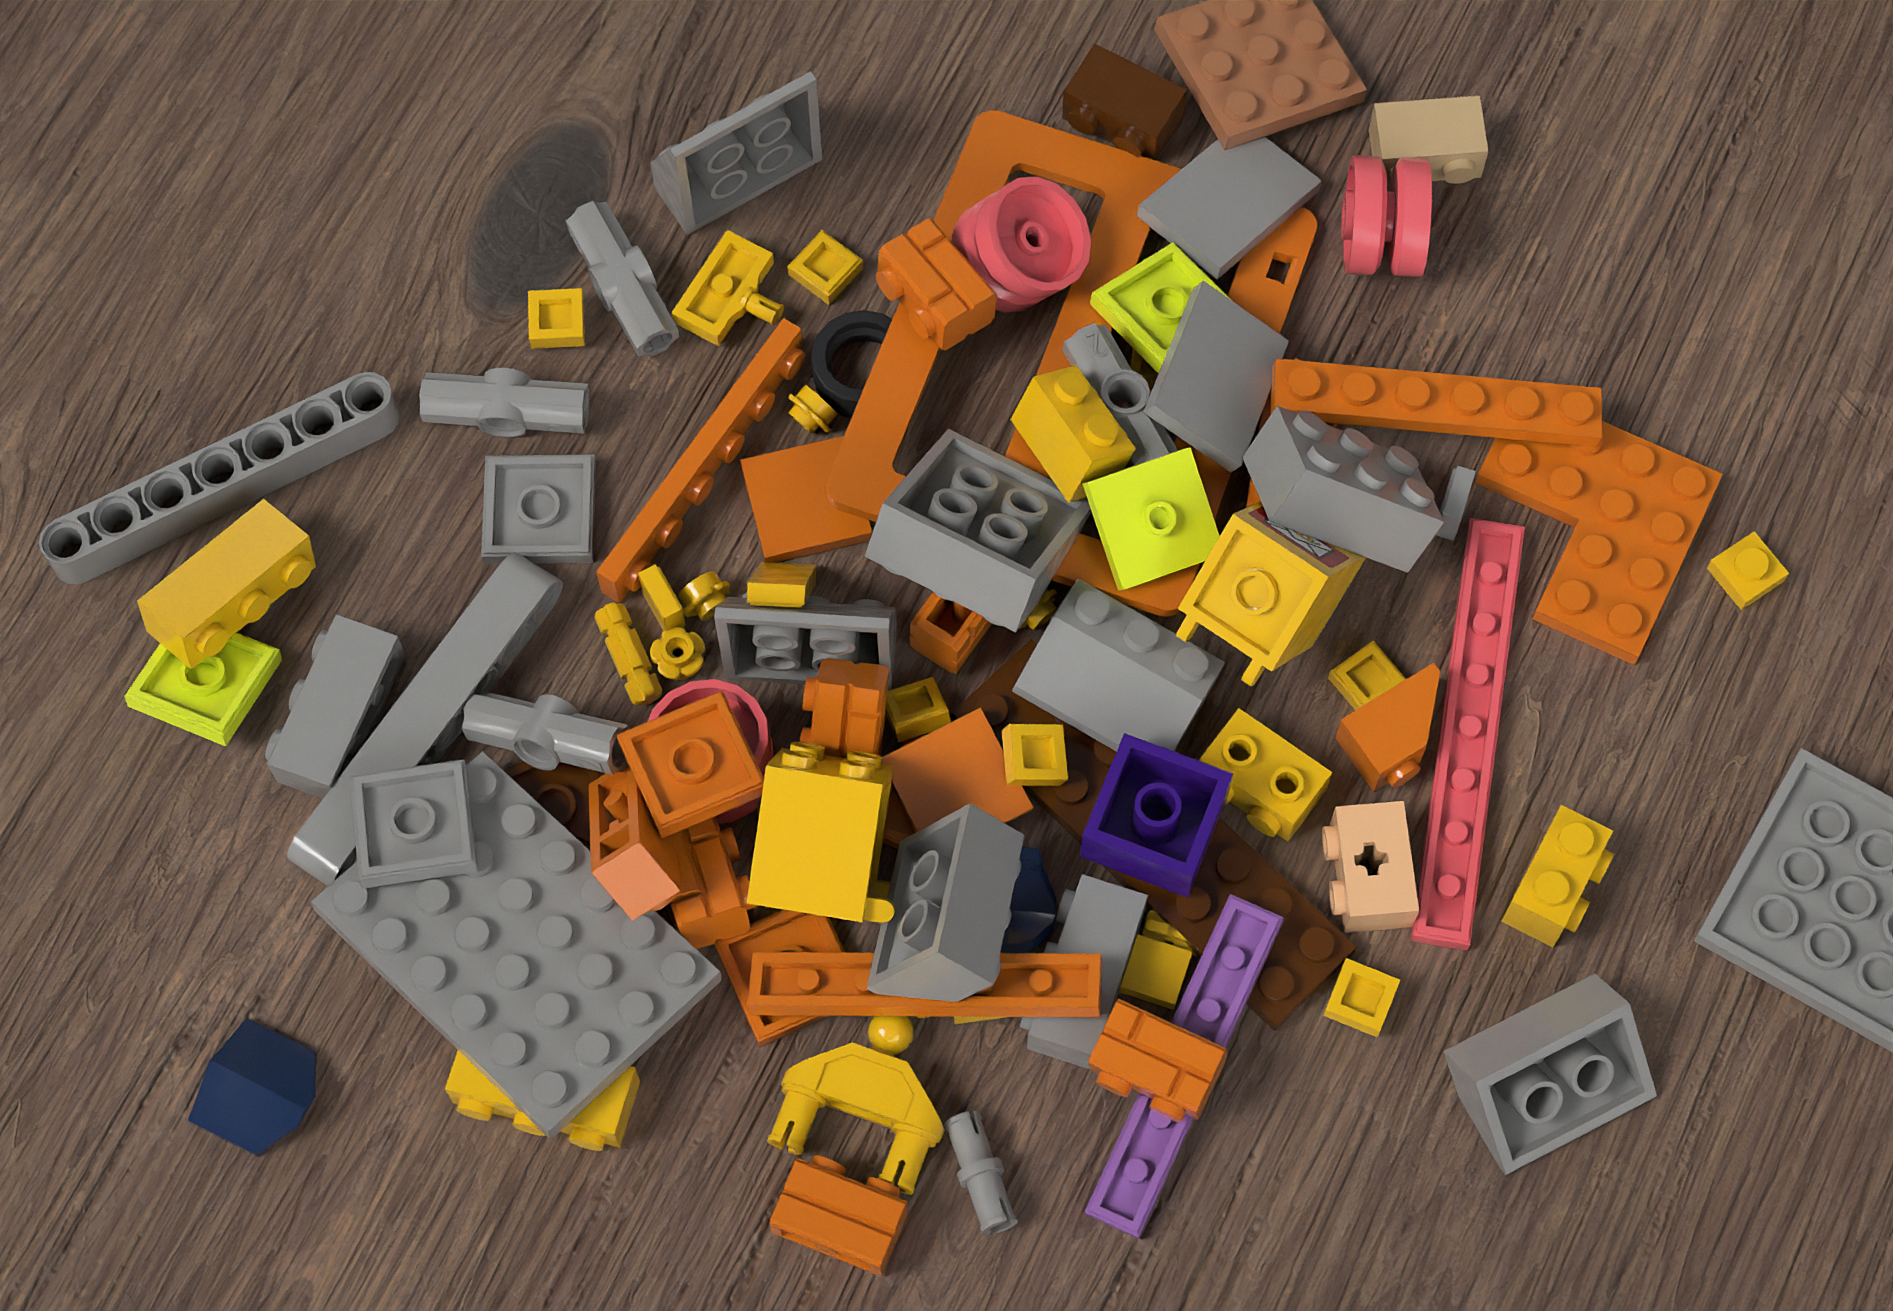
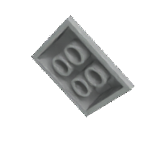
(741, 155)
(977, 530)
(792, 641)

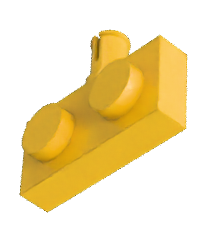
(727, 290)

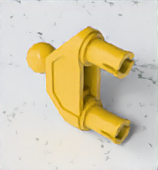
(867, 1086)

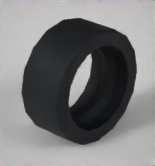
(836, 334)

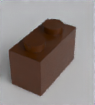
(1123, 103)

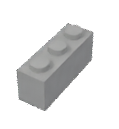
(334, 705)
(1096, 921)

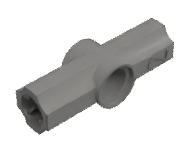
(622, 278)
(1111, 376)
(504, 402)
(544, 732)

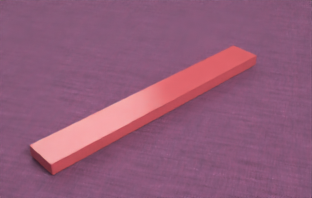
(1468, 735)

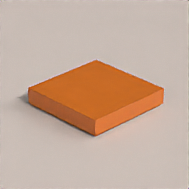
(792, 506)
(692, 764)
(952, 769)
(775, 933)

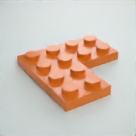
(1632, 525)

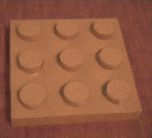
(1259, 65)

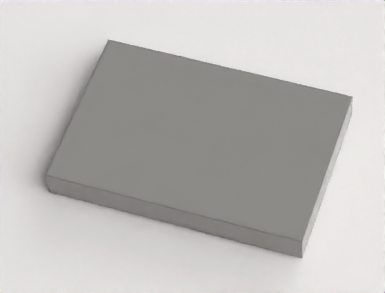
(1228, 201)
(1216, 376)

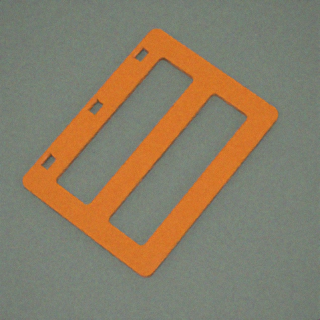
(995, 149)

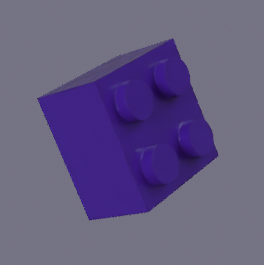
(1155, 815)

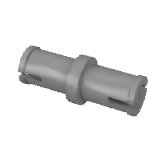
(980, 1173)

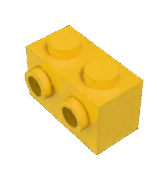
(1071, 431)
(1270, 775)
(1557, 876)

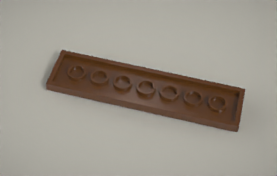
(1307, 944)

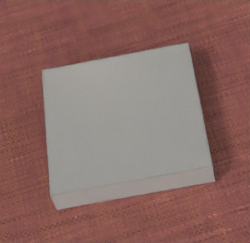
(539, 508)
(413, 824)

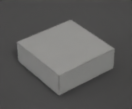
(1455, 501)

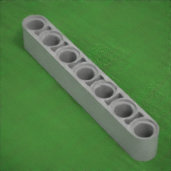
(193, 476)
(432, 706)

